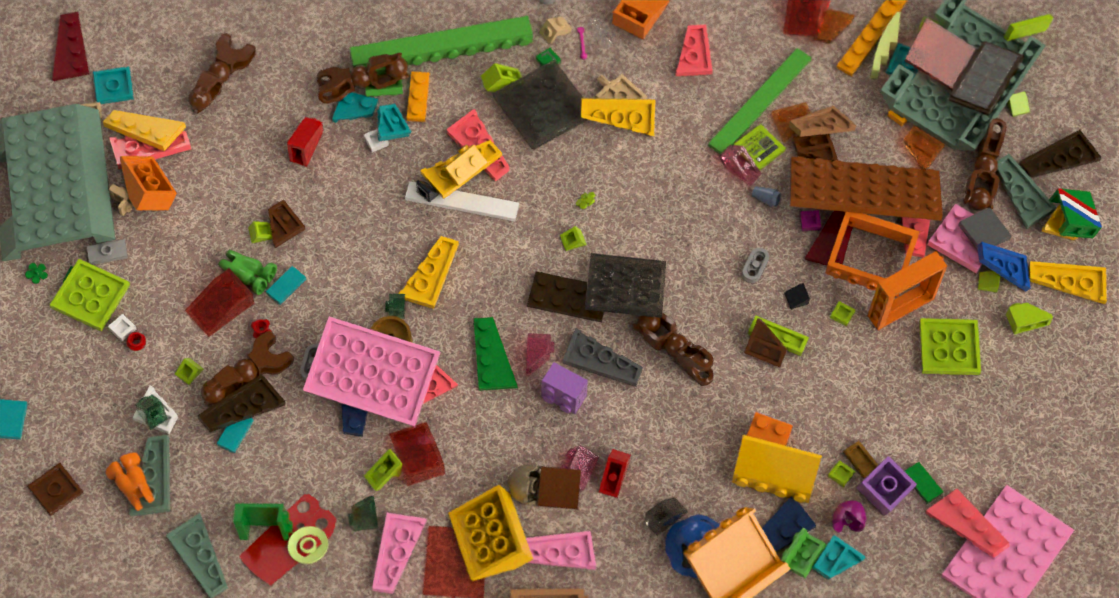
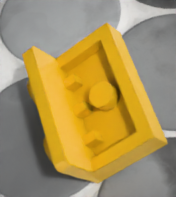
(464, 164)

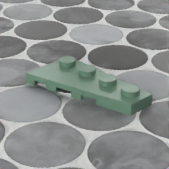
(1025, 195)
(157, 474)
(197, 552)

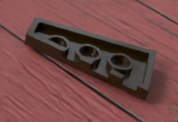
(1062, 155)
(246, 402)

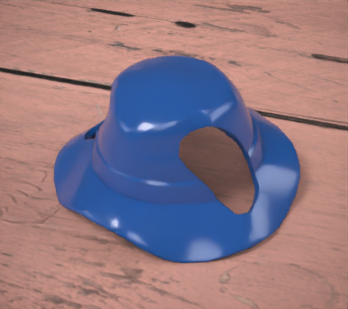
(686, 532)

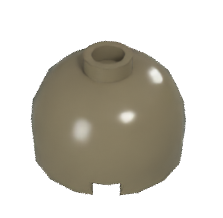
(524, 480)

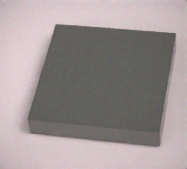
(985, 228)

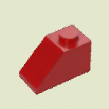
(614, 473)

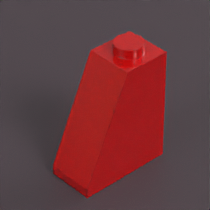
(304, 141)

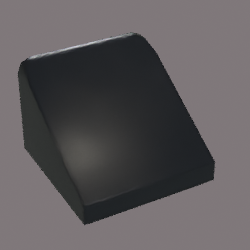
(426, 190)
(797, 296)

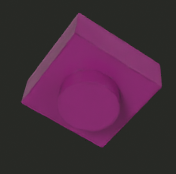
(810, 220)

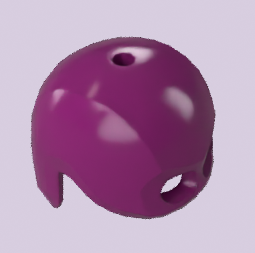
(849, 510)

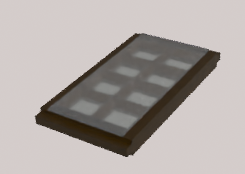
(986, 78)

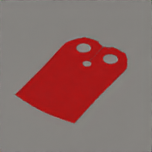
(269, 553)

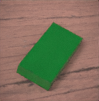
(926, 485)

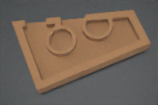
(822, 122)

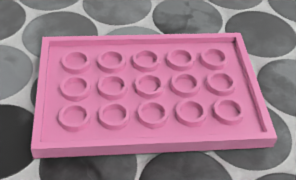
(371, 371)
(1033, 544)

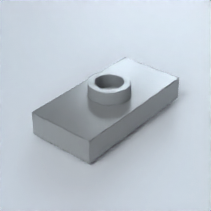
(107, 252)

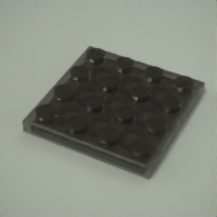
(542, 104)
(625, 285)

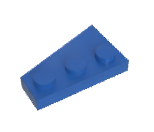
(1006, 263)

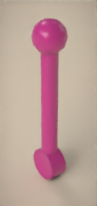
(583, 55)

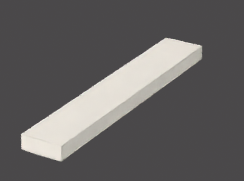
(468, 203)

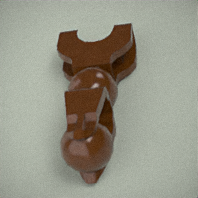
(226, 63)
(344, 81)
(985, 168)
(676, 345)
(245, 370)

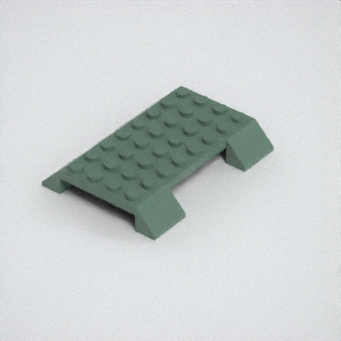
(926, 101)
(55, 179)

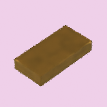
(860, 459)

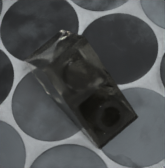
(664, 515)

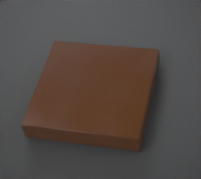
(55, 489)

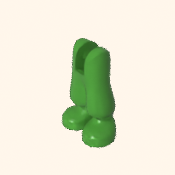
(247, 268)

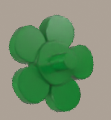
(35, 272)

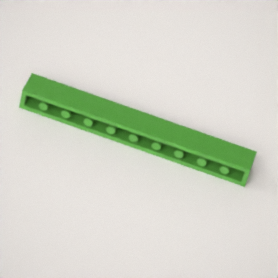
(450, 42)

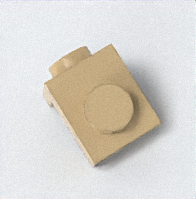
(554, 27)
(120, 194)

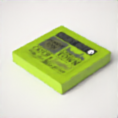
(761, 146)

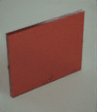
(940, 54)
(446, 568)

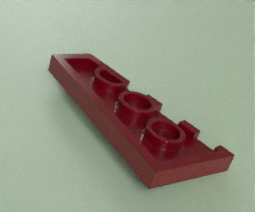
(70, 49)
(823, 245)

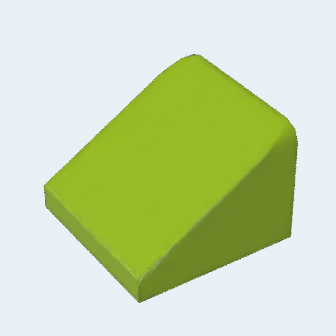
(1018, 104)
(260, 231)
(572, 238)
(989, 281)
(188, 370)

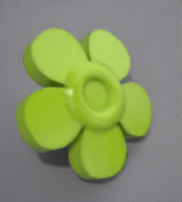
(586, 200)

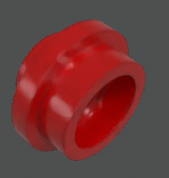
(136, 336)

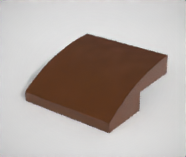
(559, 487)

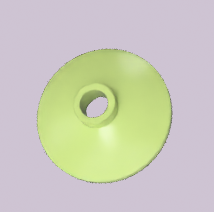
(315, 553)

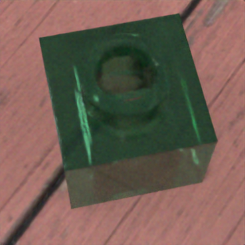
(396, 305)

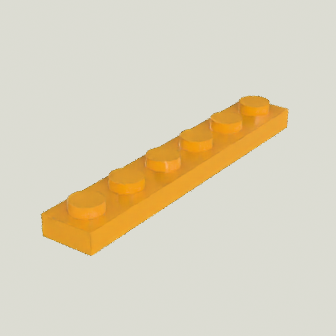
(869, 36)

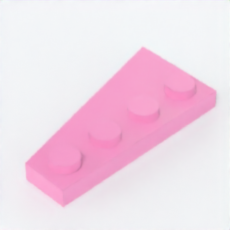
(396, 547)
(563, 550)

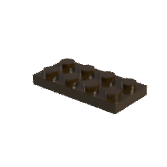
(561, 296)

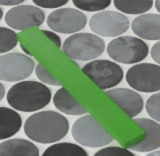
(760, 101)

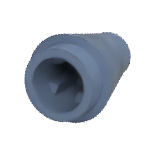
(767, 195)

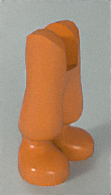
(134, 483)

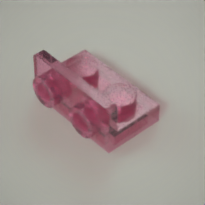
(583, 460)

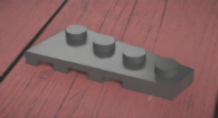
(601, 360)

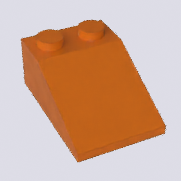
(146, 183)

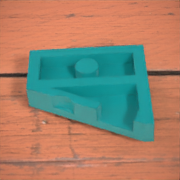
(355, 106)
(391, 123)
(837, 558)

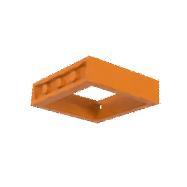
(875, 226)
(886, 309)

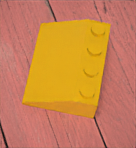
(776, 469)
(490, 534)

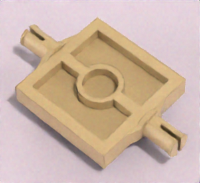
(619, 88)

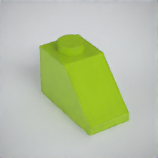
(499, 76)
(1027, 317)

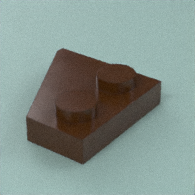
(815, 147)
(283, 223)
(765, 345)

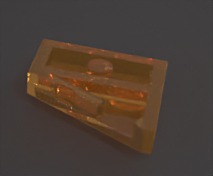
(833, 25)
(783, 117)
(923, 147)

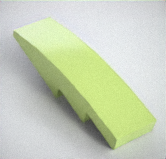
(887, 42)

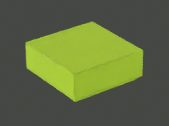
(842, 313)
(841, 473)

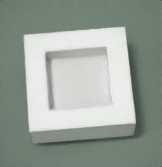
(372, 141)
(122, 327)

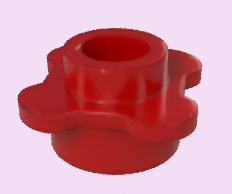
(261, 323)

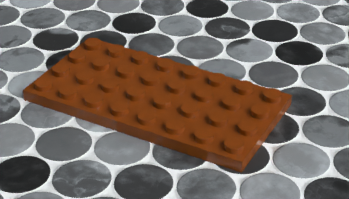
(865, 188)

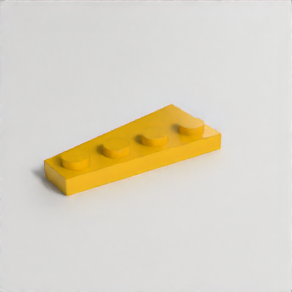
(630, 114)
(146, 129)
(443, 182)
(430, 276)
(1077, 280)

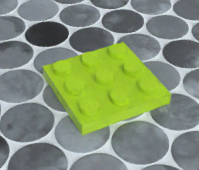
(90, 295)
(949, 346)

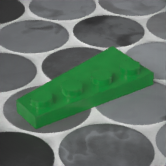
(492, 362)

